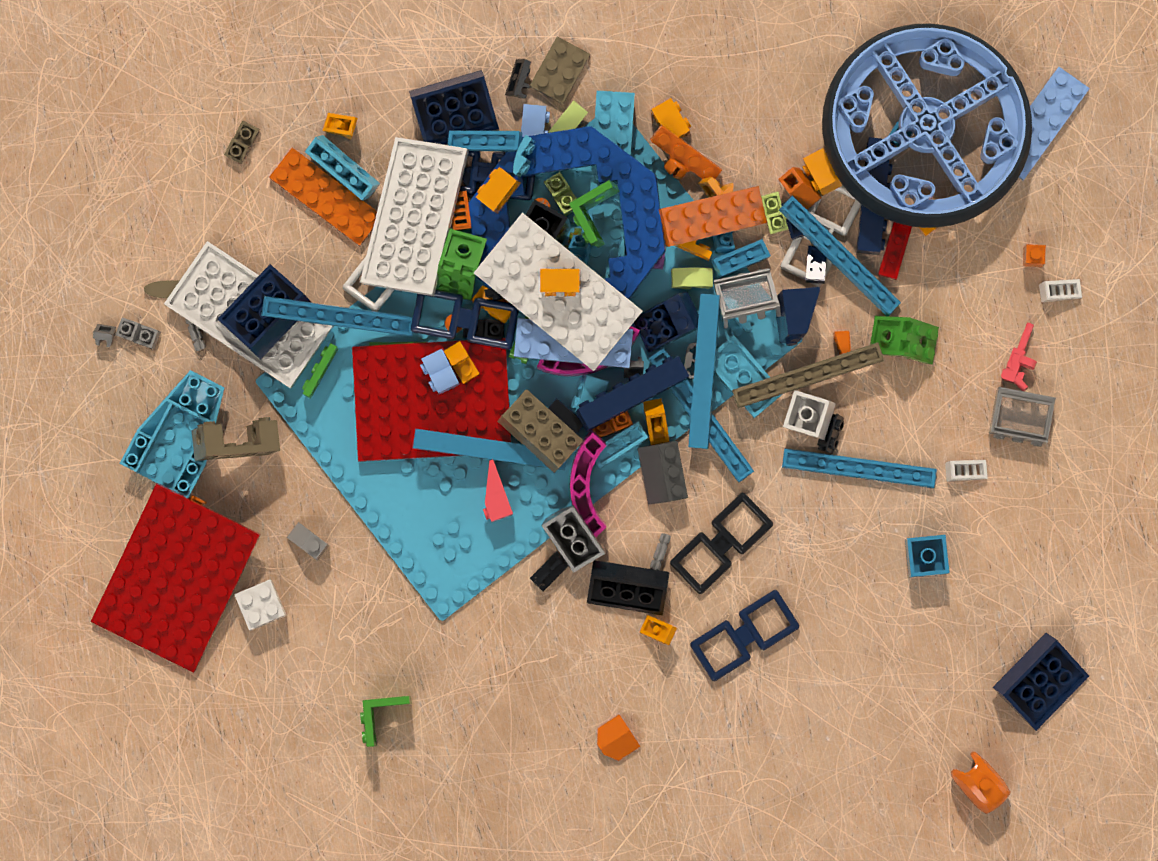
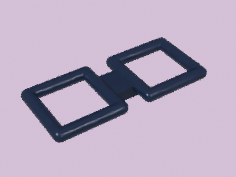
(482, 170)
(466, 319)
(744, 635)

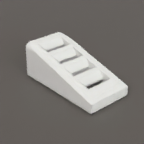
(1048, 292)
(952, 466)

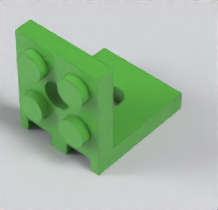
(587, 202)
(457, 269)
(905, 338)
(367, 715)

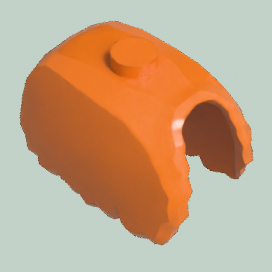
(982, 785)

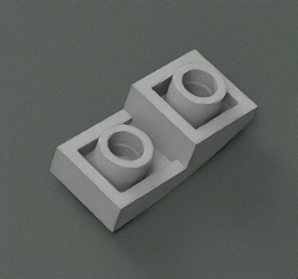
(137, 333)

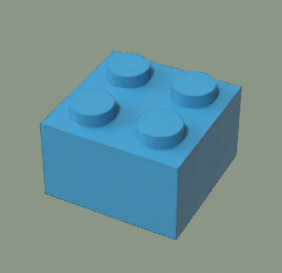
(927, 556)

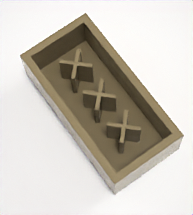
(540, 430)

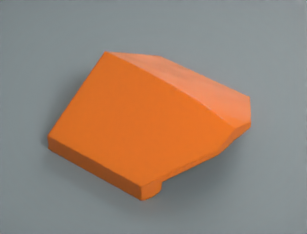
(616, 739)

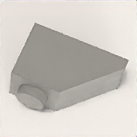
(308, 541)

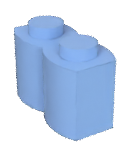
(439, 371)

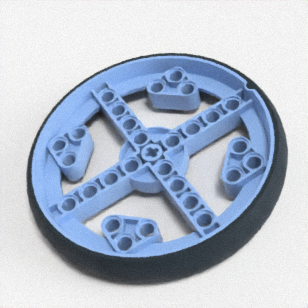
(962, 47)

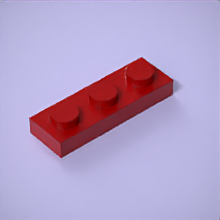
(894, 251)

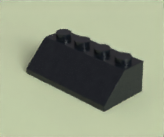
(628, 587)

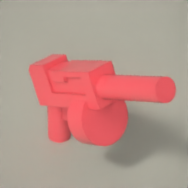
(1018, 359)

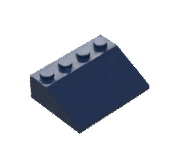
(453, 106)
(244, 315)
(1041, 681)

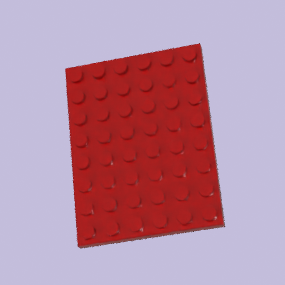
(397, 398)
(175, 577)

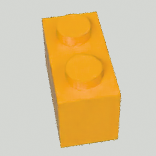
(669, 116)
(821, 171)
(497, 189)
(560, 281)

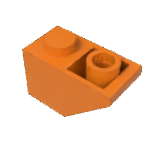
(800, 187)

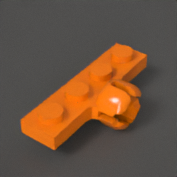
(683, 156)

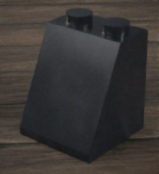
(549, 220)

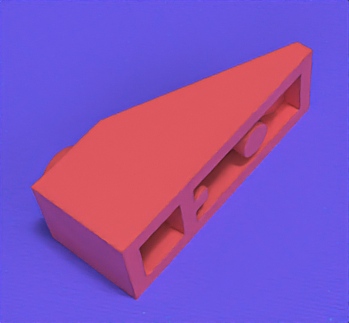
(495, 500)

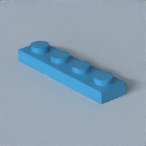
(486, 140)

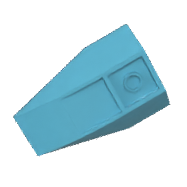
(164, 442)

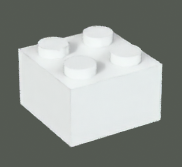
(809, 415)
(260, 605)

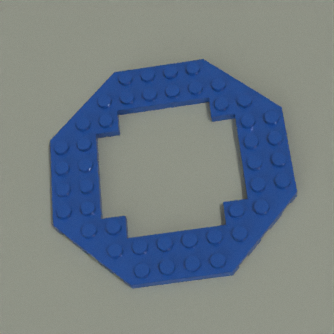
(637, 198)

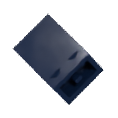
(667, 321)

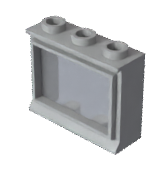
(746, 295)
(1021, 416)

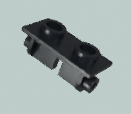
(831, 440)
(549, 571)

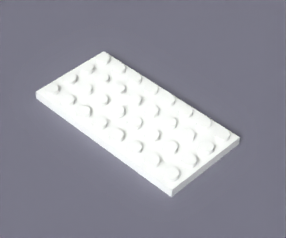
(414, 216)
(212, 286)
(581, 323)

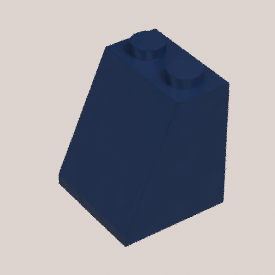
(796, 313)

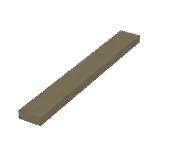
(808, 375)

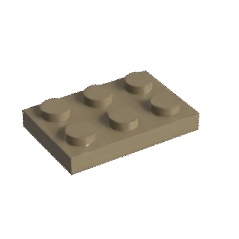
(560, 70)

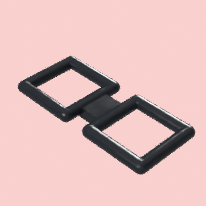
(721, 543)

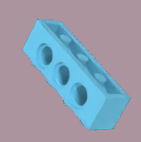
(342, 167)

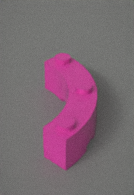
(574, 369)
(580, 481)

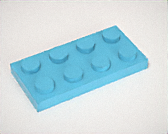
(739, 368)

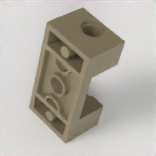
(209, 442)

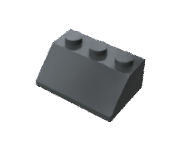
(662, 472)
(572, 537)

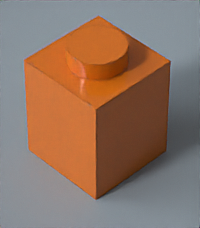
(1034, 255)

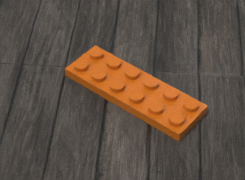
(325, 196)
(712, 216)

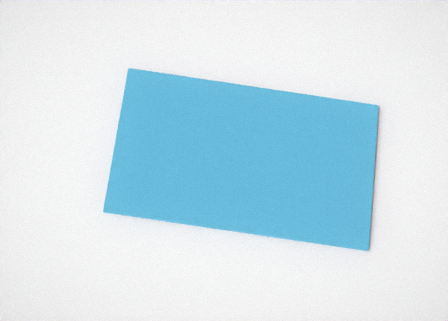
(433, 508)

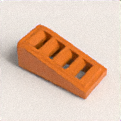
(464, 226)
(842, 341)

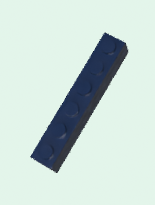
(870, 224)
(631, 394)

